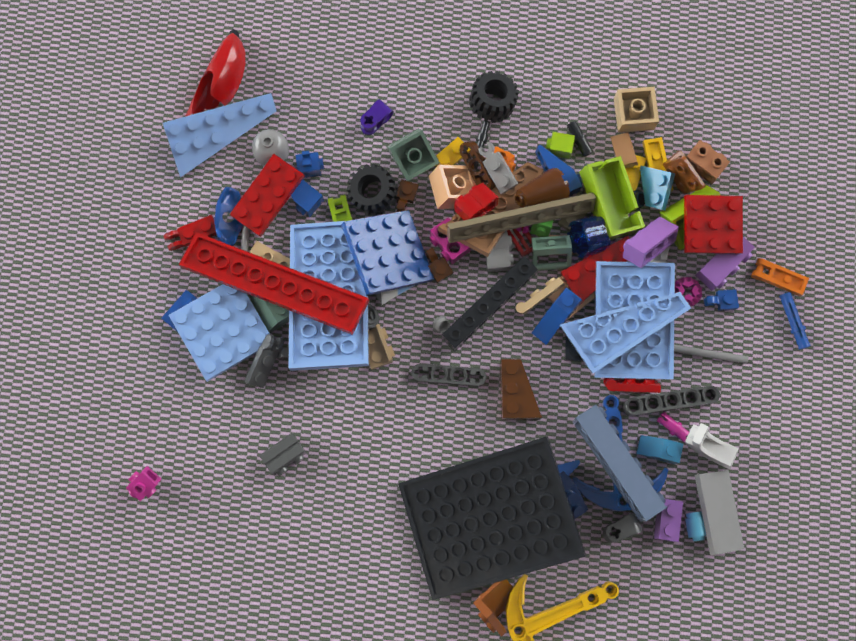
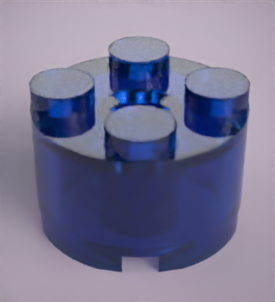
(588, 236)

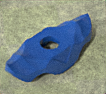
(227, 231)

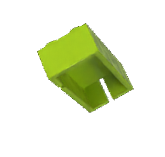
(613, 196)

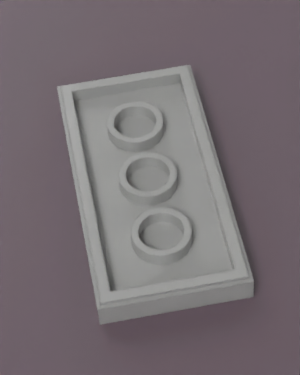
(719, 512)

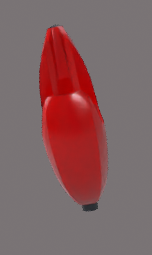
(221, 76)

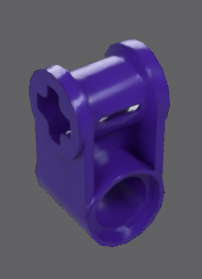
(377, 115)

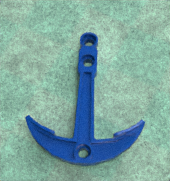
(611, 500)

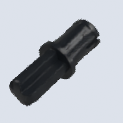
(580, 139)

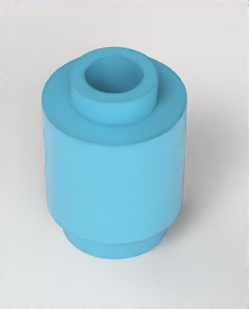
(695, 526)

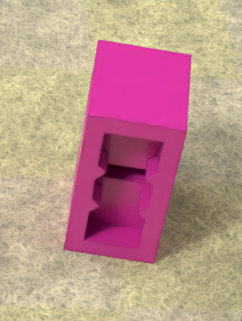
(444, 245)

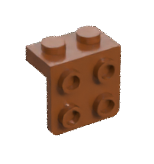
(686, 176)
(492, 604)

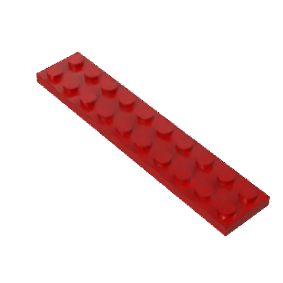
(274, 283)

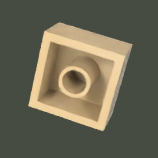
(636, 109)

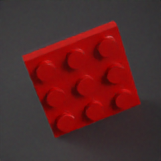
(713, 224)

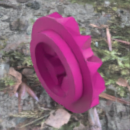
(696, 289)

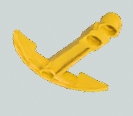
(553, 615)

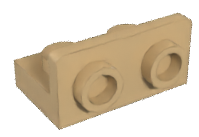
(379, 352)

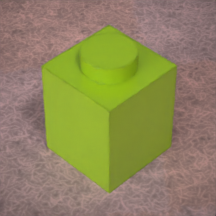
(560, 145)

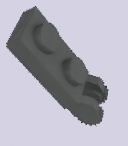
(264, 361)

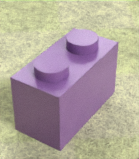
(669, 521)

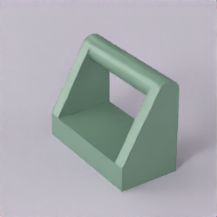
(551, 246)

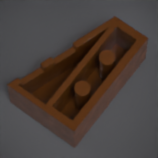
(516, 393)

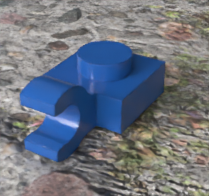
(724, 300)

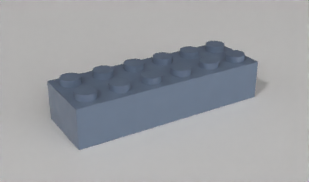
(619, 464)

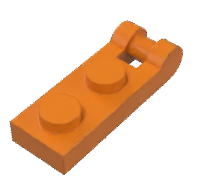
(780, 277)

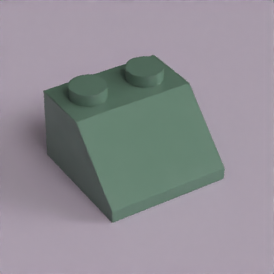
(413, 154)
(271, 314)

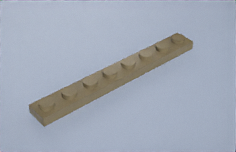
(520, 217)

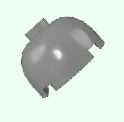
(269, 143)

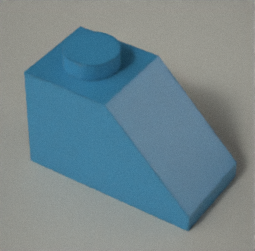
(660, 449)

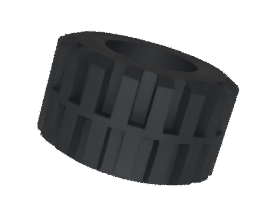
(498, 85)
(362, 179)

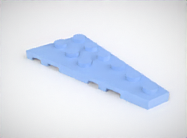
(207, 132)
(614, 332)

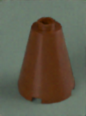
(543, 189)

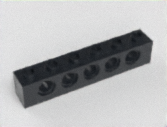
(489, 304)

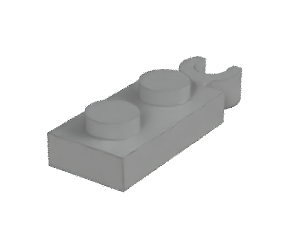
(498, 169)

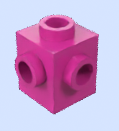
(143, 483)

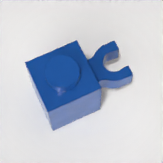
(309, 164)

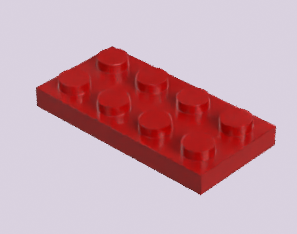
(267, 195)

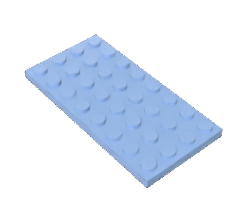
(325, 254)

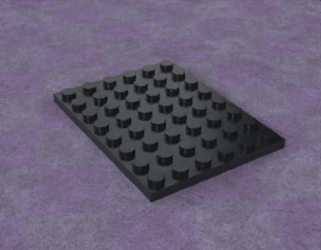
(491, 519)

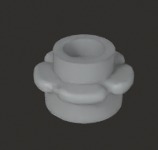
(440, 324)

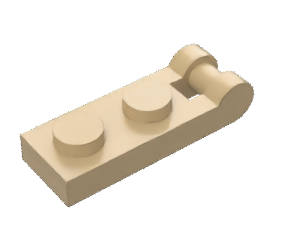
(539, 296)

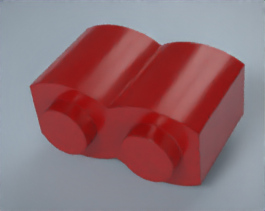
(476, 203)

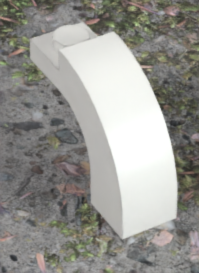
(711, 447)

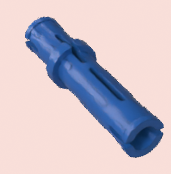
(794, 321)

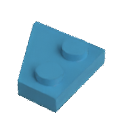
(656, 186)

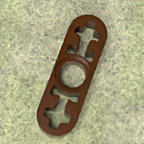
(470, 163)

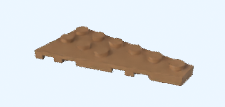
(506, 202)

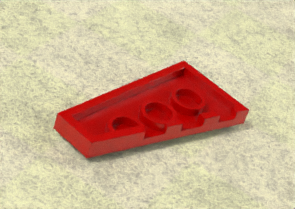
(582, 275)

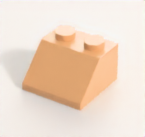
(449, 183)

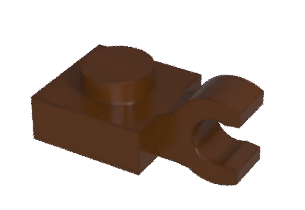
(406, 193)
(439, 267)

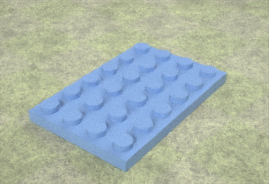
(625, 285)

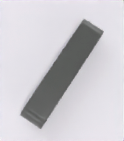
(679, 397)

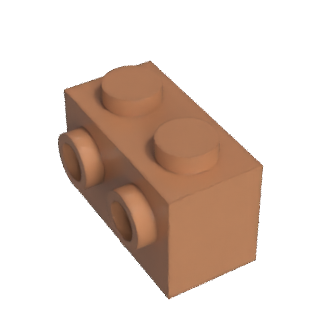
(707, 161)

